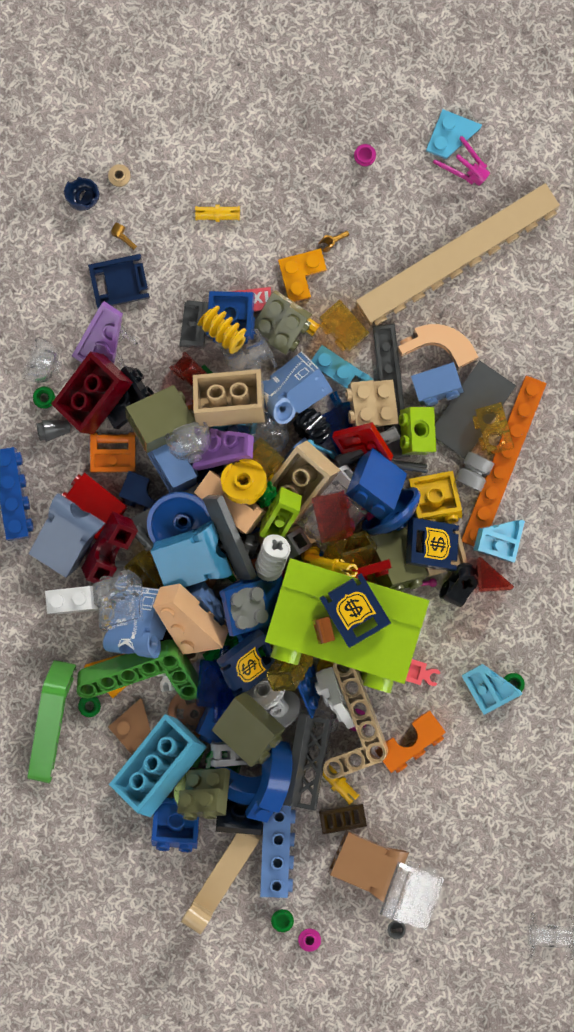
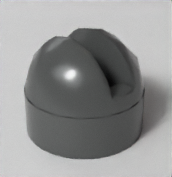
(396, 925)

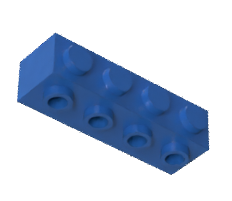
(12, 498)

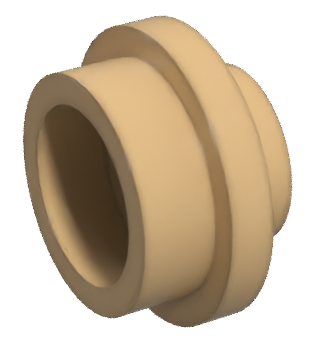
(122, 181)

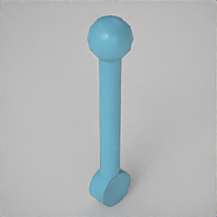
(332, 453)

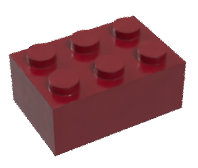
(91, 393)

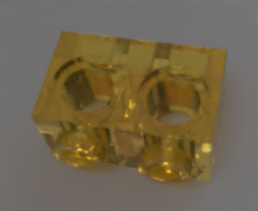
(498, 428)

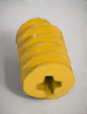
(222, 329)

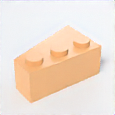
(245, 516)
(187, 622)

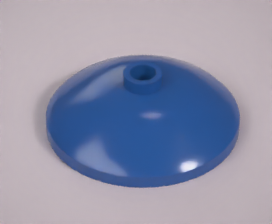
(166, 512)
(396, 520)

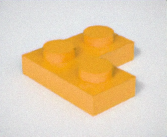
(296, 268)

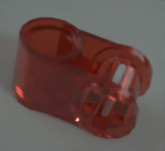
(186, 368)

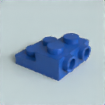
(238, 306)
(172, 830)

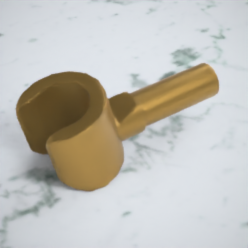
(117, 231)
(330, 241)

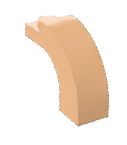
(443, 336)

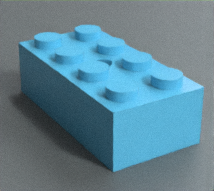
(157, 765)

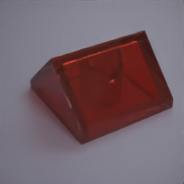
(489, 579)

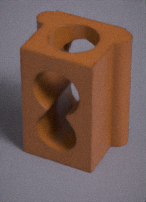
(323, 630)

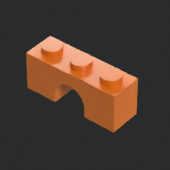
(428, 732)

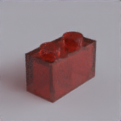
(333, 516)

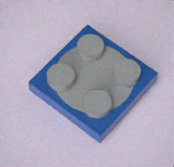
(245, 607)

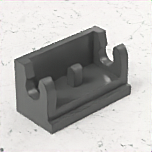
(192, 334)

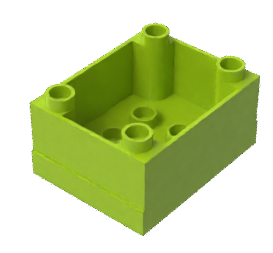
(380, 657)

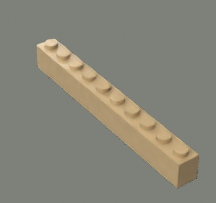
(457, 254)

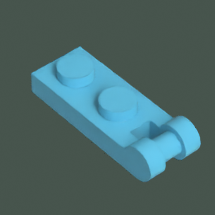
(337, 367)

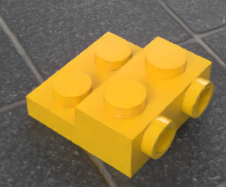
(438, 497)

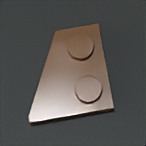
(132, 726)

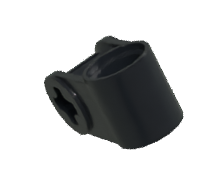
(459, 585)

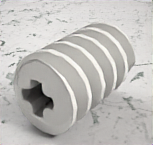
(272, 557)

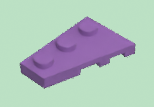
(101, 334)

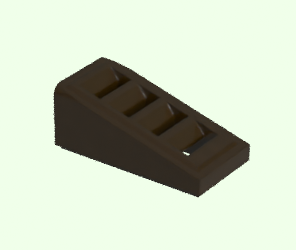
(324, 824)

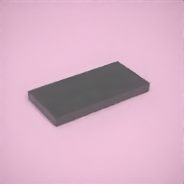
(480, 389)

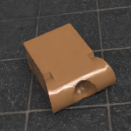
(366, 864)

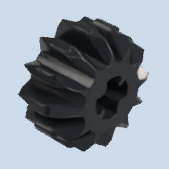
(312, 426)

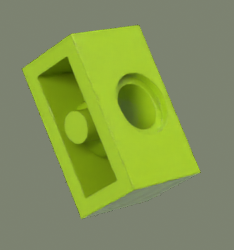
(424, 420)
(281, 513)

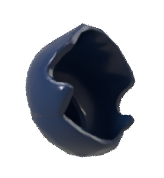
(75, 188)

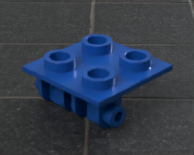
(308, 691)

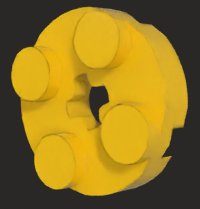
(245, 493)

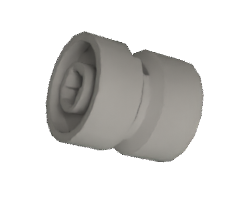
(474, 471)

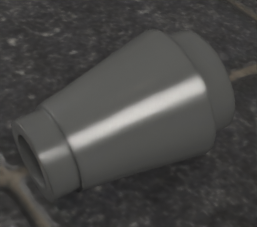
(52, 429)

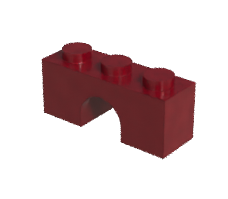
(116, 534)

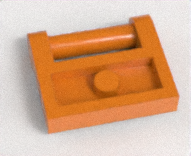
(112, 459)

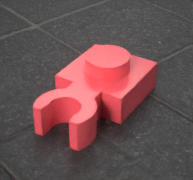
(417, 673)

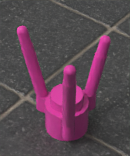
(476, 173)

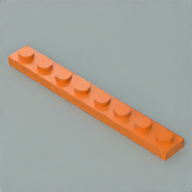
(497, 480)

